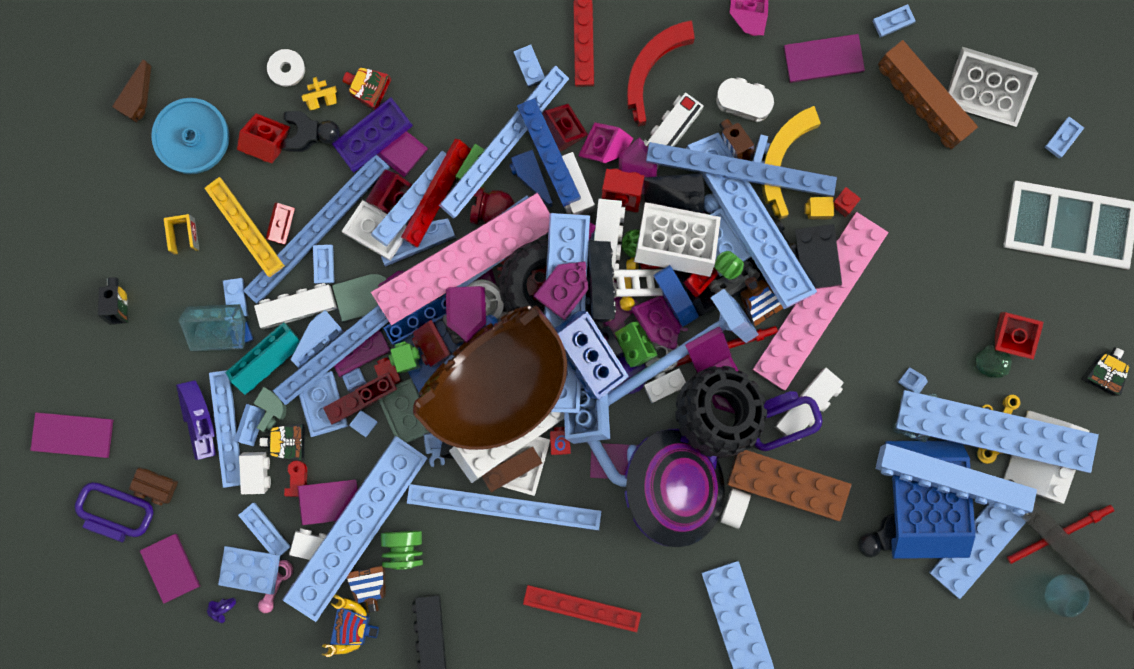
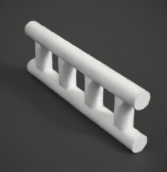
(636, 291)

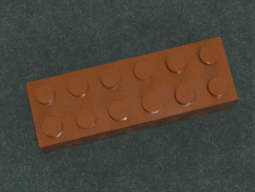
(926, 95)
(789, 484)

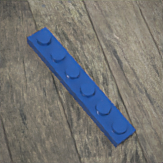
(549, 152)

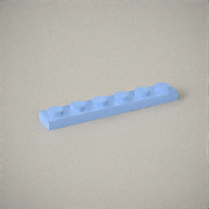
(405, 208)
(225, 428)

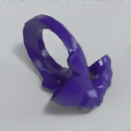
(215, 609)

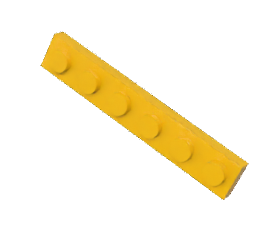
(244, 227)

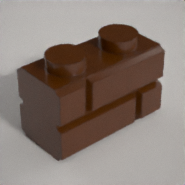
(153, 486)

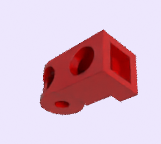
(298, 477)

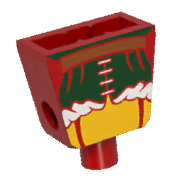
(368, 86)

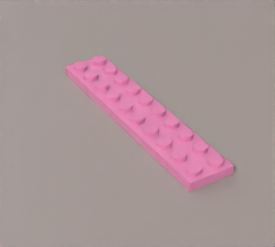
(463, 259)
(812, 315)

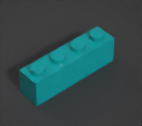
(263, 358)

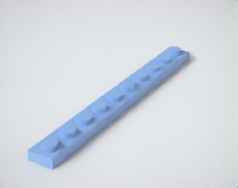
(500, 146)
(504, 507)

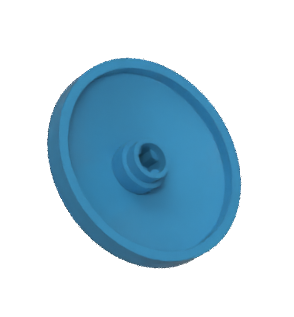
(190, 136)

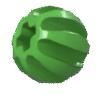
(629, 242)
(729, 265)

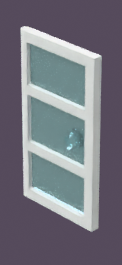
(1070, 225)

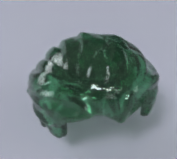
(993, 362)

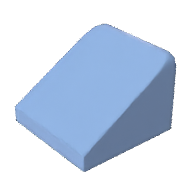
(354, 380)
(913, 381)
(363, 423)

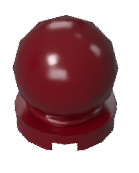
(489, 205)

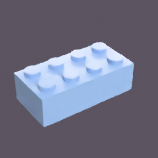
(590, 422)

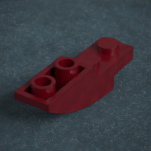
(360, 398)

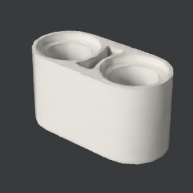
(735, 508)

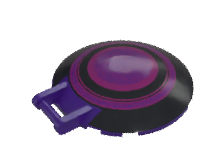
(673, 489)

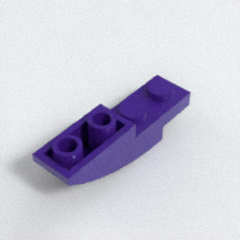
(197, 418)

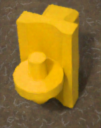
(328, 93)

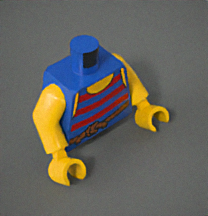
(349, 627)

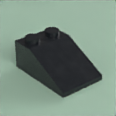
(676, 191)
(819, 255)

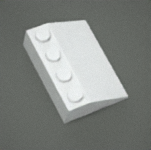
(991, 86)
(678, 239)
(1049, 480)

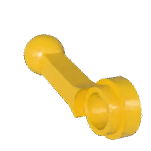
(627, 303)

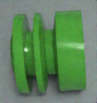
(401, 549)

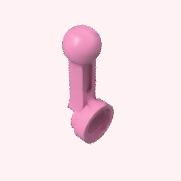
(266, 604)

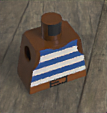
(737, 140)
(759, 301)
(368, 586)

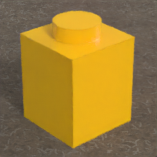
(819, 208)

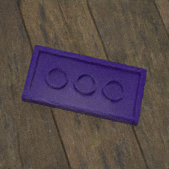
(372, 134)

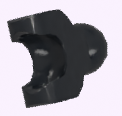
(309, 132)
(872, 543)

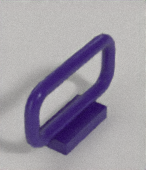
(786, 402)
(106, 527)

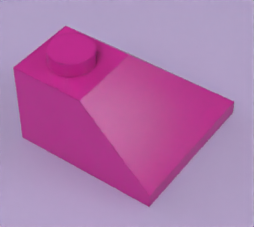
(750, 15)
(605, 143)

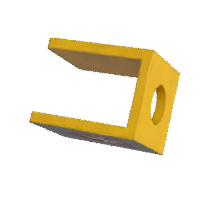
(169, 223)

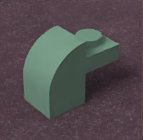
(273, 405)

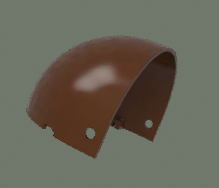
(496, 383)

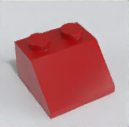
(262, 138)
(623, 187)
(1017, 335)

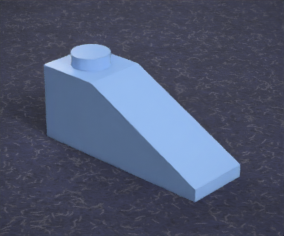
(317, 336)

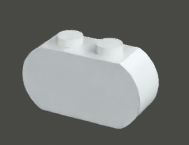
(745, 99)

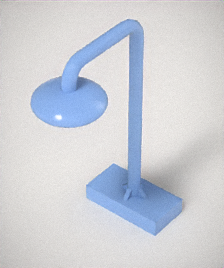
(731, 319)

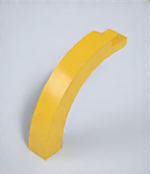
(793, 129)

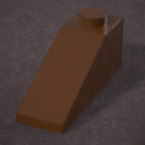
(134, 96)
(512, 469)

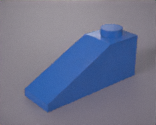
(529, 174)
(675, 296)

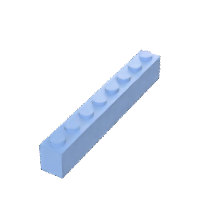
(956, 479)

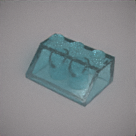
(214, 327)

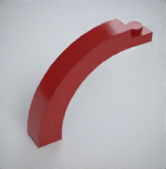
(666, 41)

